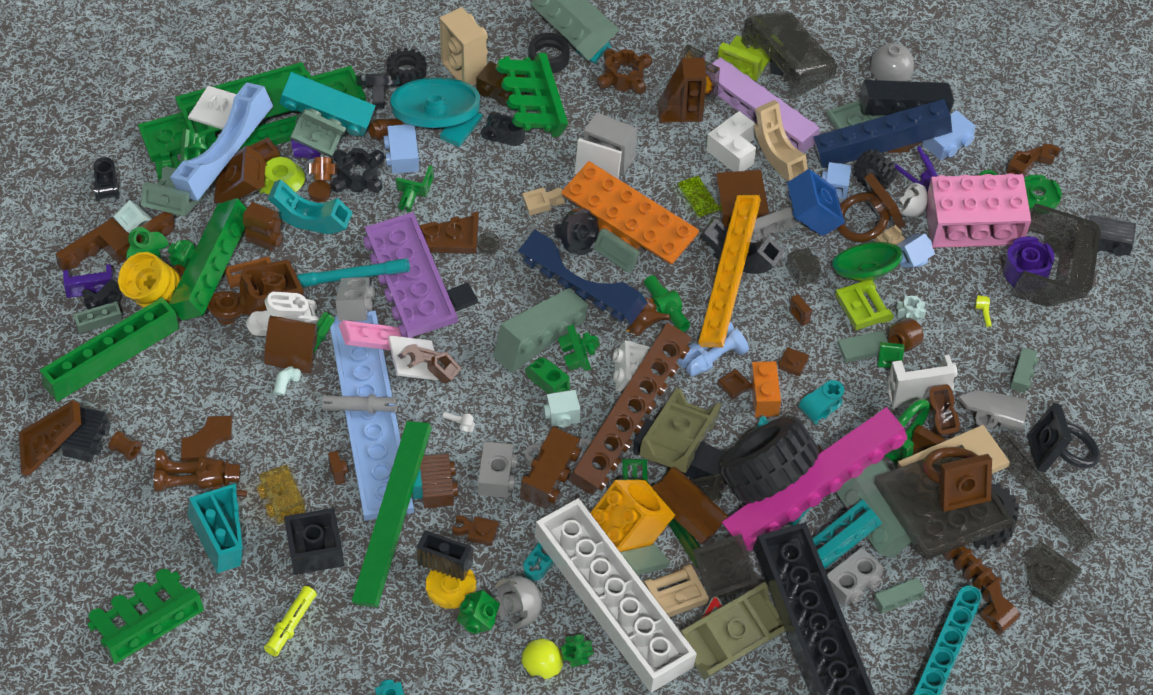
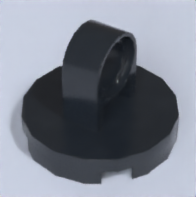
(377, 82)
(578, 231)

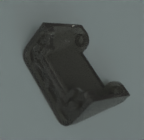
(791, 48)

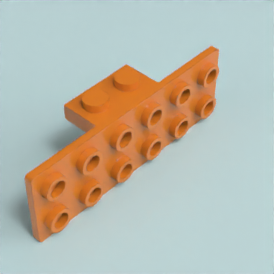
(629, 213)

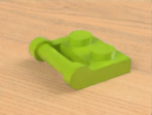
(858, 308)

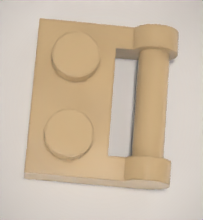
(679, 597)

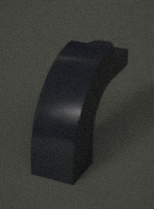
(760, 257)

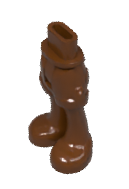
(204, 472)

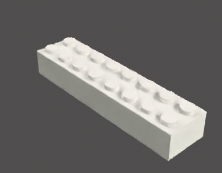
(615, 595)

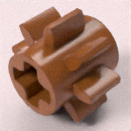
(322, 168)

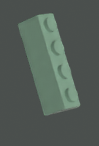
(578, 23)
(890, 536)

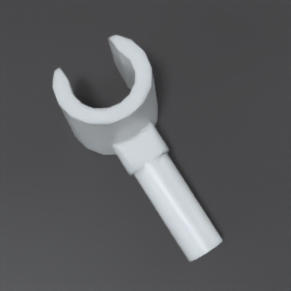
(466, 421)

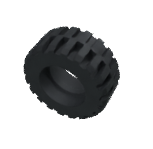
(769, 459)

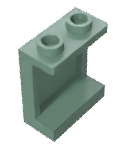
(166, 197)

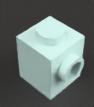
(562, 408)

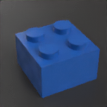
(815, 202)

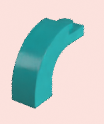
(312, 216)

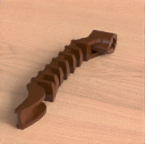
(1000, 612)

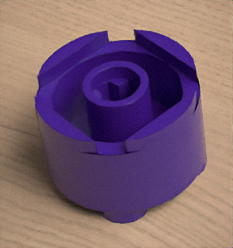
(1029, 256)

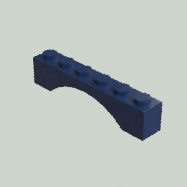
(617, 298)

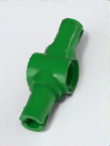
(667, 302)

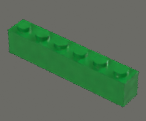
(209, 260)
(109, 349)

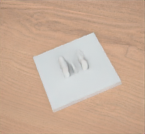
(213, 107)
(602, 156)
(419, 371)

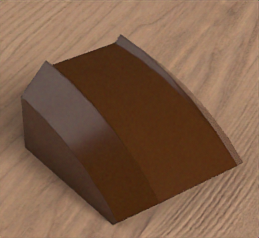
(240, 176)

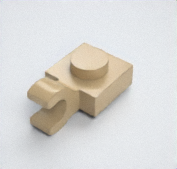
(541, 201)

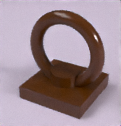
(881, 203)
(960, 481)

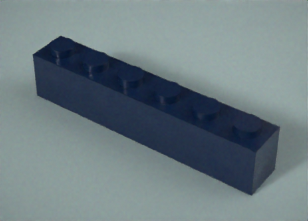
(884, 133)

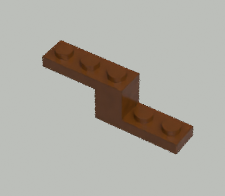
(111, 238)

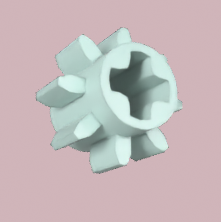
(911, 308)

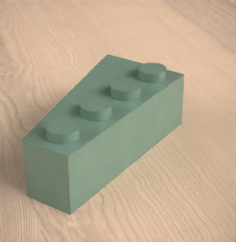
(538, 328)

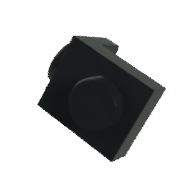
(106, 295)

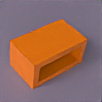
(765, 389)

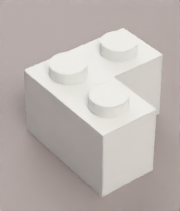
(732, 143)

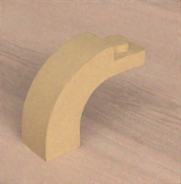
(774, 143)

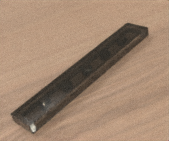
(1045, 494)

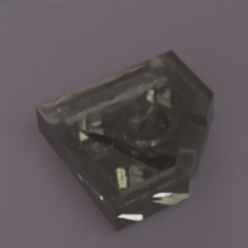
(1049, 573)

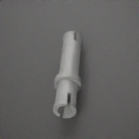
(360, 403)

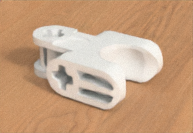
(283, 305)

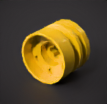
(147, 279)

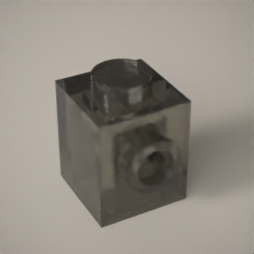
(803, 266)

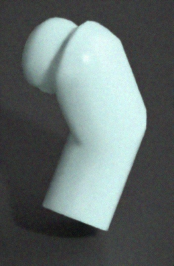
(284, 378)

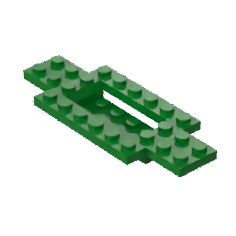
(166, 132)

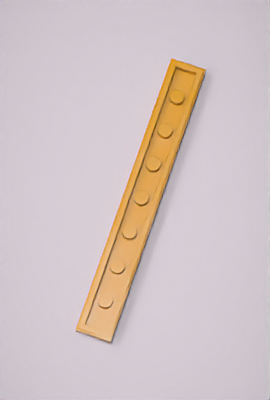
(729, 271)

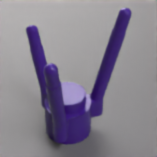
(926, 175)

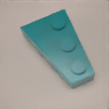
(218, 526)

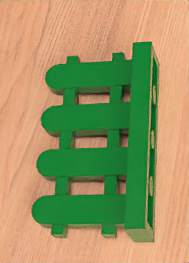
(544, 97)
(156, 622)

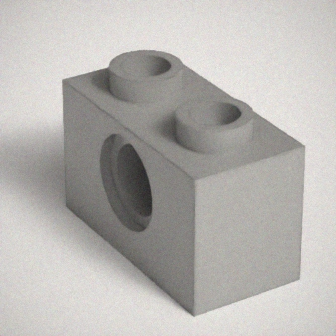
(497, 457)

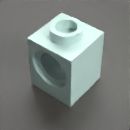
(132, 216)

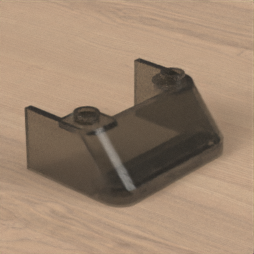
(1077, 245)

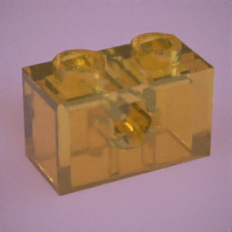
(276, 483)

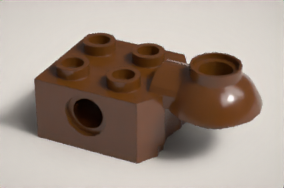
(255, 286)

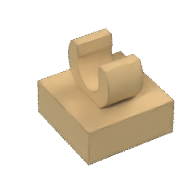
(891, 235)

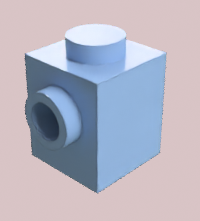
(838, 176)
(916, 250)

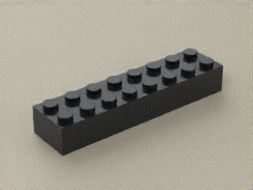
(811, 613)

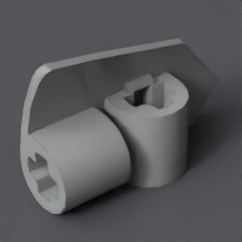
(995, 408)

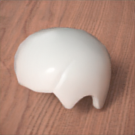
(914, 200)

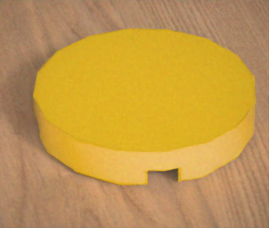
(452, 592)

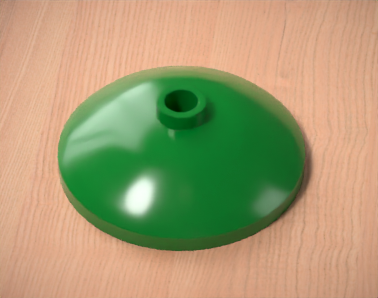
(868, 261)

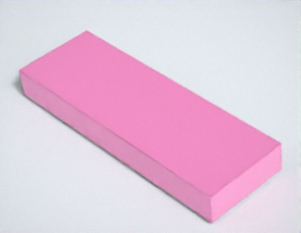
(367, 334)

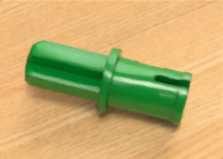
(323, 326)

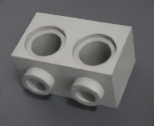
(354, 299)
(850, 575)

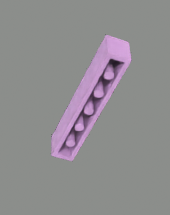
(746, 95)

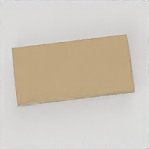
(976, 440)

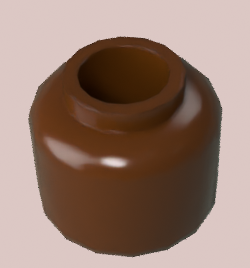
(906, 332)

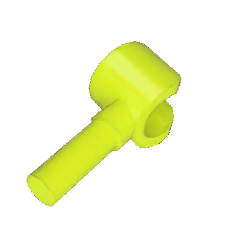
(983, 303)

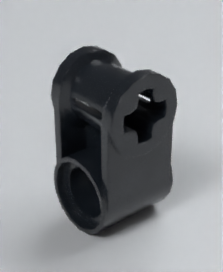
(502, 130)
(105, 179)

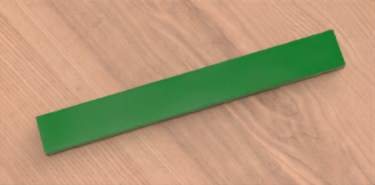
(391, 514)

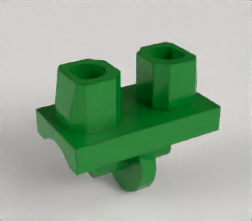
(191, 145)
(581, 345)

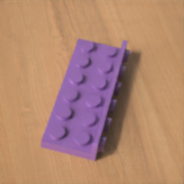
(417, 295)

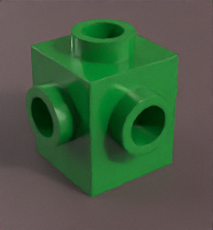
(478, 612)

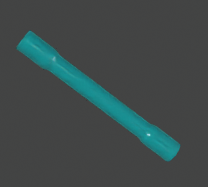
(388, 267)

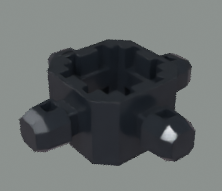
(357, 183)

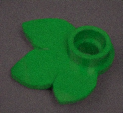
(151, 242)

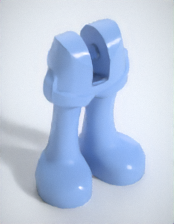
(700, 360)

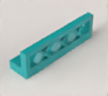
(850, 536)

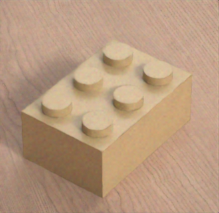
(463, 45)

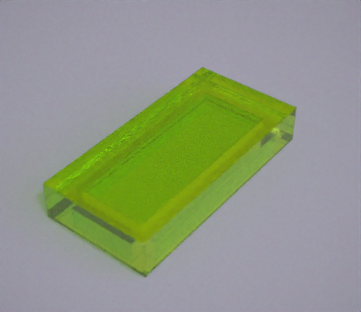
(698, 196)

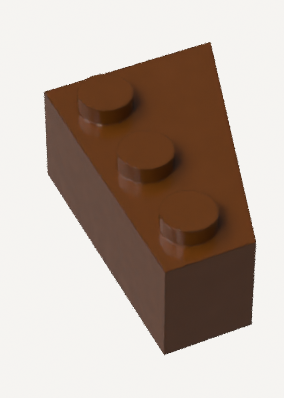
(550, 468)

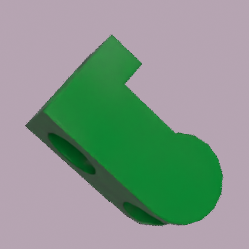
(548, 376)

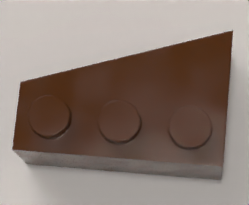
(684, 93)

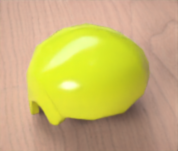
(542, 658)

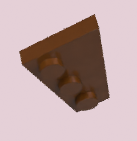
(453, 236)
(46, 435)

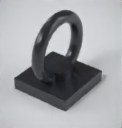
(1052, 436)

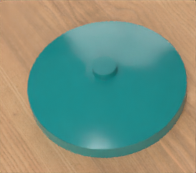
(435, 102)

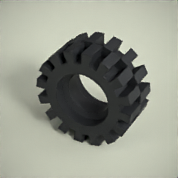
(406, 58)
(876, 164)

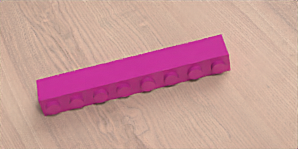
(831, 470)

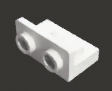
(627, 360)

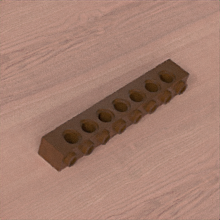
(592, 479)

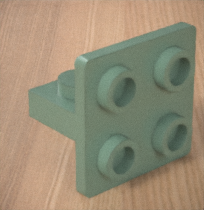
(317, 132)

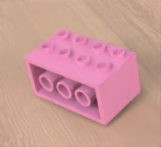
(977, 210)

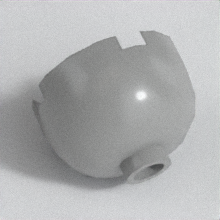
(892, 63)
(518, 595)

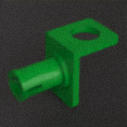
(412, 189)

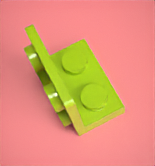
(748, 61)

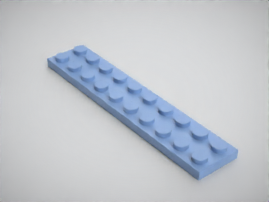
(372, 436)

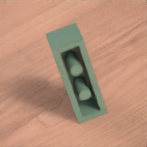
(97, 317)
(1024, 370)
(899, 595)

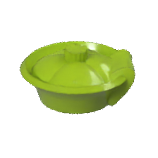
(283, 169)

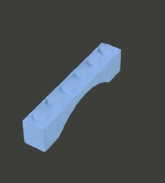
(247, 112)

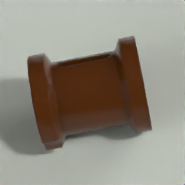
(125, 445)

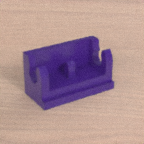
(93, 282)

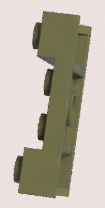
(678, 432)
(733, 631)

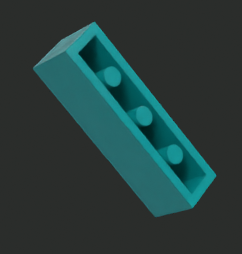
(307, 94)

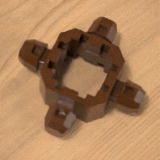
(623, 82)

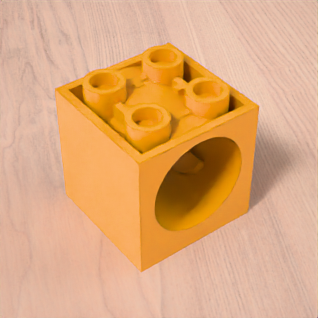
(632, 514)

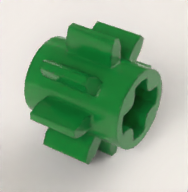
(181, 252)
(577, 650)

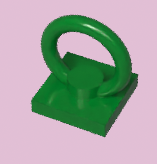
(906, 449)

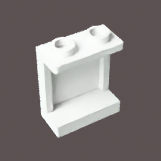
(911, 386)

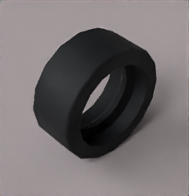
(554, 41)

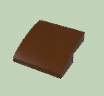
(290, 343)

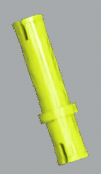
(276, 643)

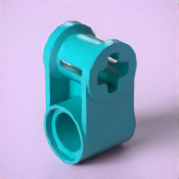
(822, 401)

